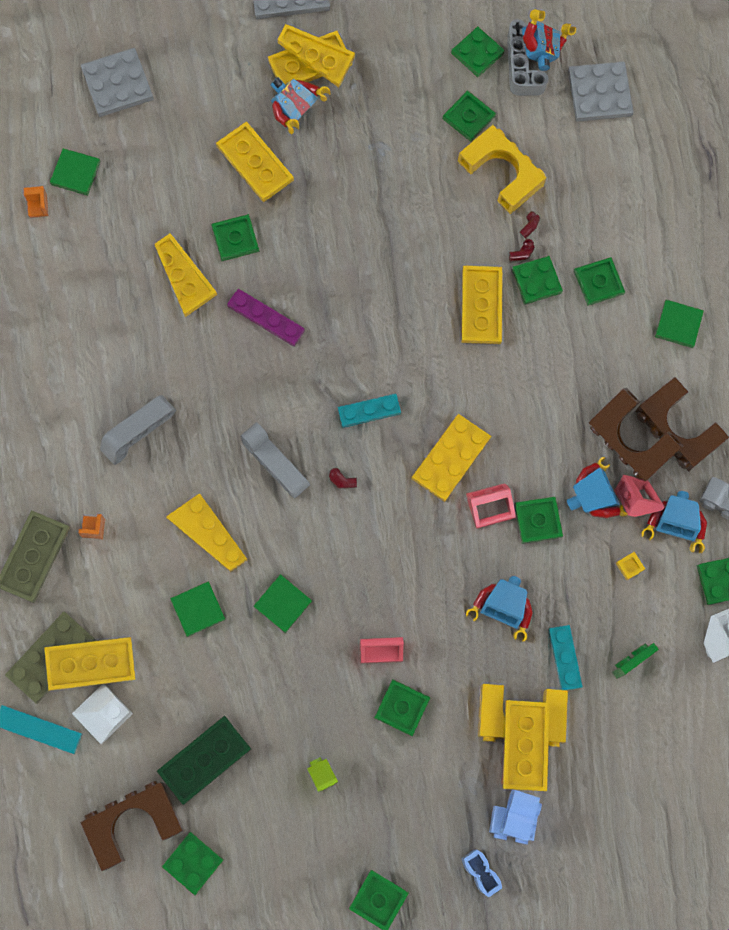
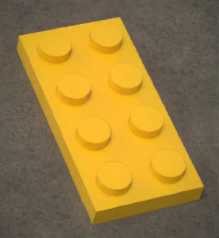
(289, 67)
(255, 161)
(481, 305)
(451, 457)
(89, 663)
(526, 745)

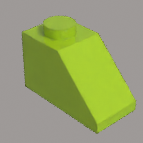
(322, 774)

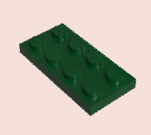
(204, 760)

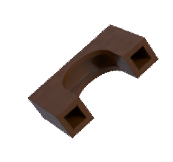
(654, 414)
(608, 424)
(100, 826)

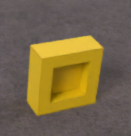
(630, 566)

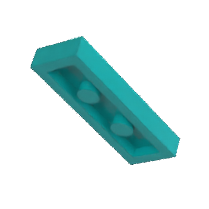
(369, 410)
(565, 658)

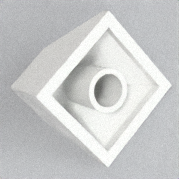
(717, 636)
(102, 713)

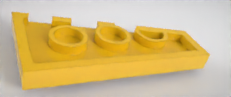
(322, 56)
(186, 279)
(203, 527)

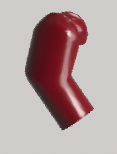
(532, 225)
(524, 253)
(340, 481)

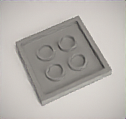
(117, 82)
(600, 91)

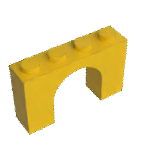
(493, 145)
(492, 718)

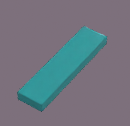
(39, 730)

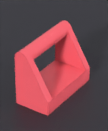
(488, 495)
(632, 500)
(381, 650)

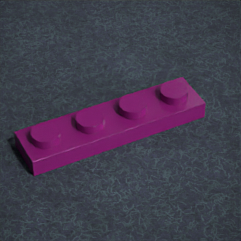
(266, 317)

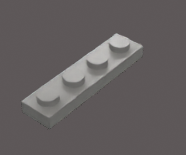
(279, 8)

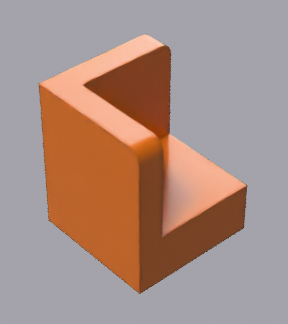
(36, 201)
(92, 527)

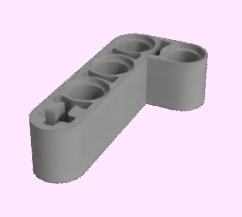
(519, 57)
(134, 428)
(273, 460)

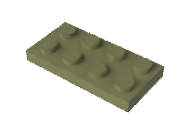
(32, 556)
(30, 670)

